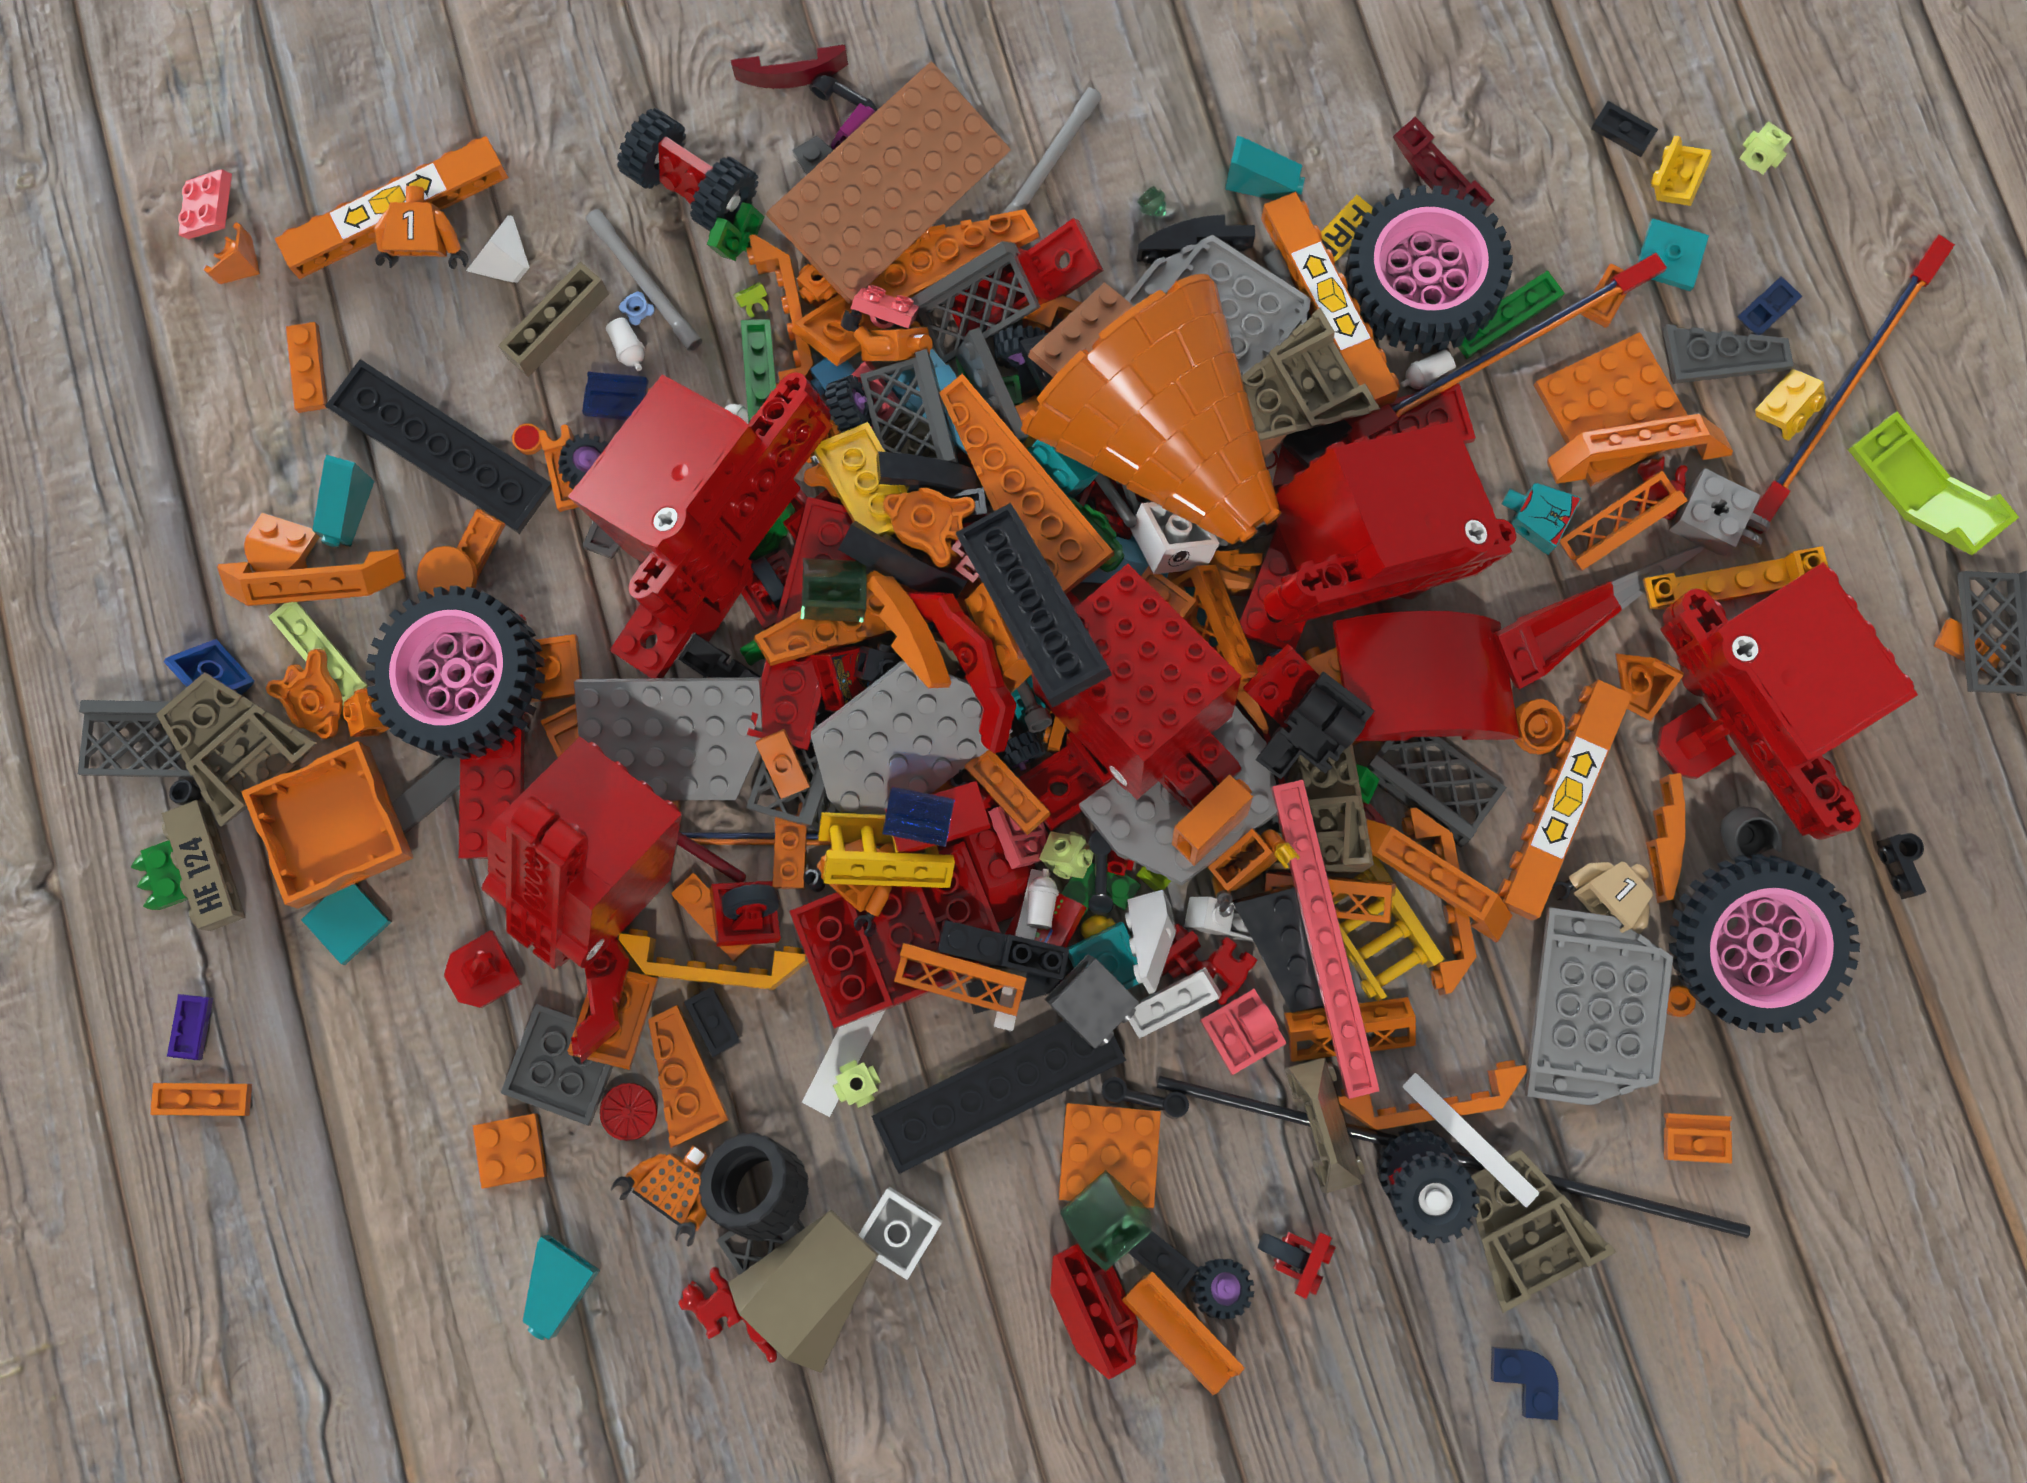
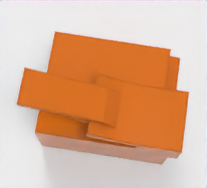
(1237, 563)

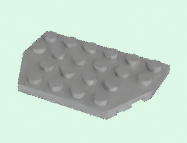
(1256, 303)
(675, 731)
(897, 738)
(1145, 826)
(1596, 1010)

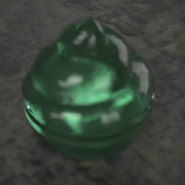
(1153, 202)

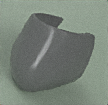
(1749, 832)

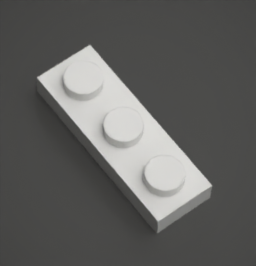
(1174, 1002)

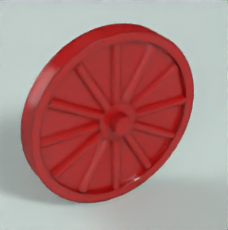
(628, 1111)

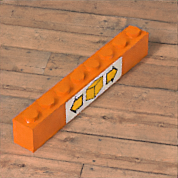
(353, 223)
(1317, 277)
(1564, 799)

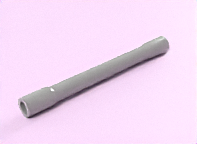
(1081, 112)
(680, 326)

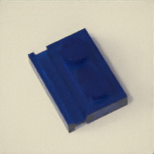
(613, 395)
(918, 816)

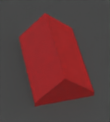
(967, 817)

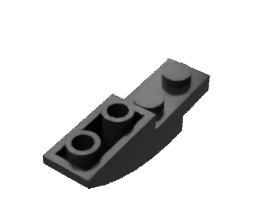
(1190, 232)
(1002, 950)

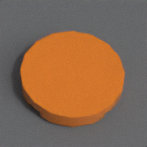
(445, 568)

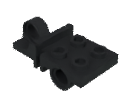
(711, 661)
(1320, 728)

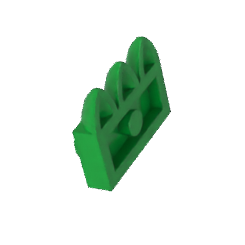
(161, 876)

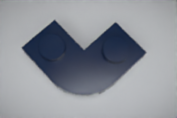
(1535, 1374)

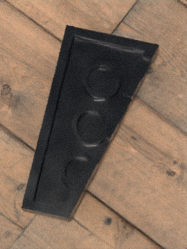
(1280, 937)

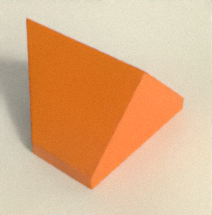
(236, 258)
(1648, 681)

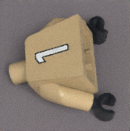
(1613, 892)

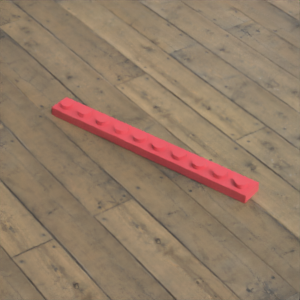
(1325, 941)

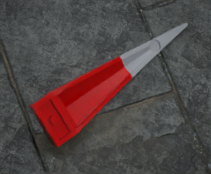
(1550, 634)

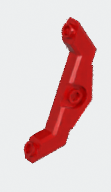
(978, 661)
(605, 989)

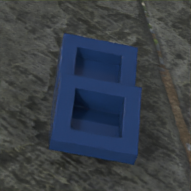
(1769, 306)

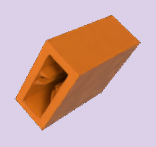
(1212, 819)

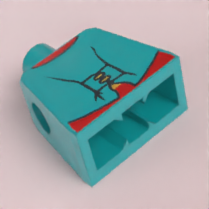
(1541, 514)

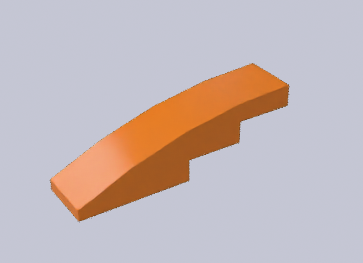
(914, 639)
(1667, 850)

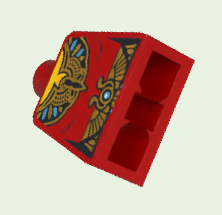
(836, 675)

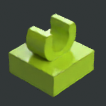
(750, 296)

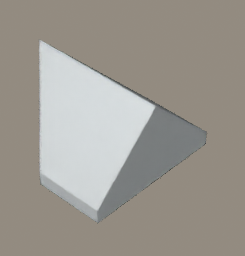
(502, 255)

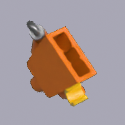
(1246, 862)

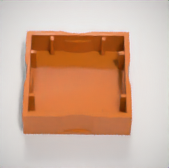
(327, 825)

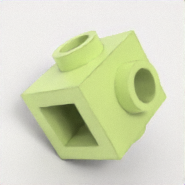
(1765, 148)
(1067, 855)
(867, 1075)

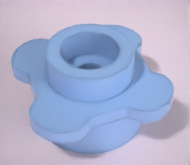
(633, 300)

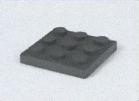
(549, 1076)

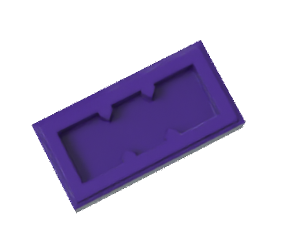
(190, 1027)

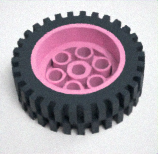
(1444, 229)
(420, 643)
(1781, 992)

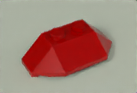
(1002, 885)
(1093, 1311)

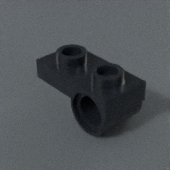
(1903, 872)

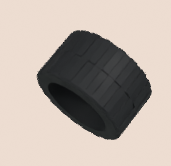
(727, 1168)

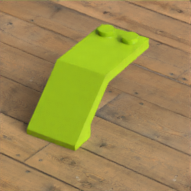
(1924, 489)

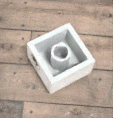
(1171, 541)
(899, 1232)

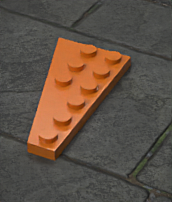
(948, 248)

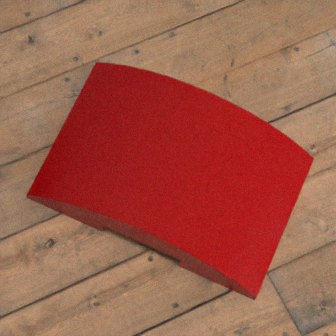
(1427, 675)
(859, 970)

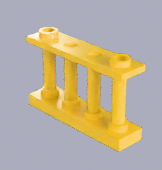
(873, 866)
(1406, 926)

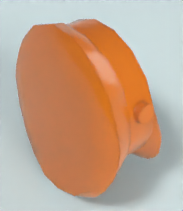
(1539, 726)

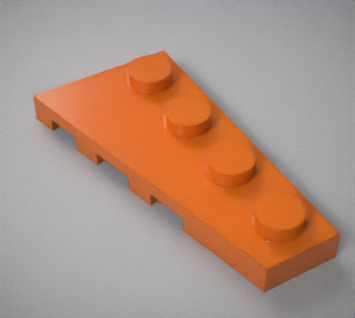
(686, 1085)

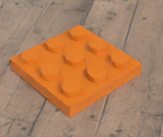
(1110, 1140)

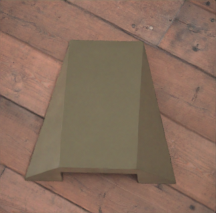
(1304, 383)
(229, 743)
(1336, 814)
(1532, 1243)
(805, 1290)

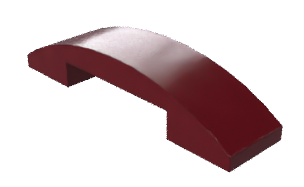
(792, 74)
(1433, 166)

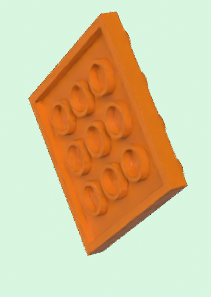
(1610, 391)

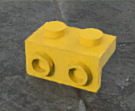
(1680, 173)
(1792, 403)

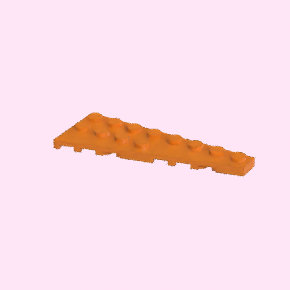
(1015, 477)
(804, 637)

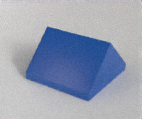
(212, 659)

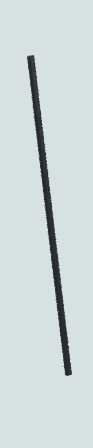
(1465, 1159)

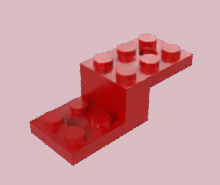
(1043, 272)
(1254, 617)
(672, 639)
(1073, 767)

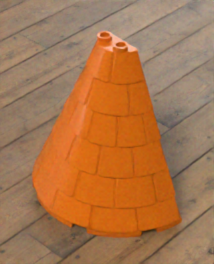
(1165, 412)

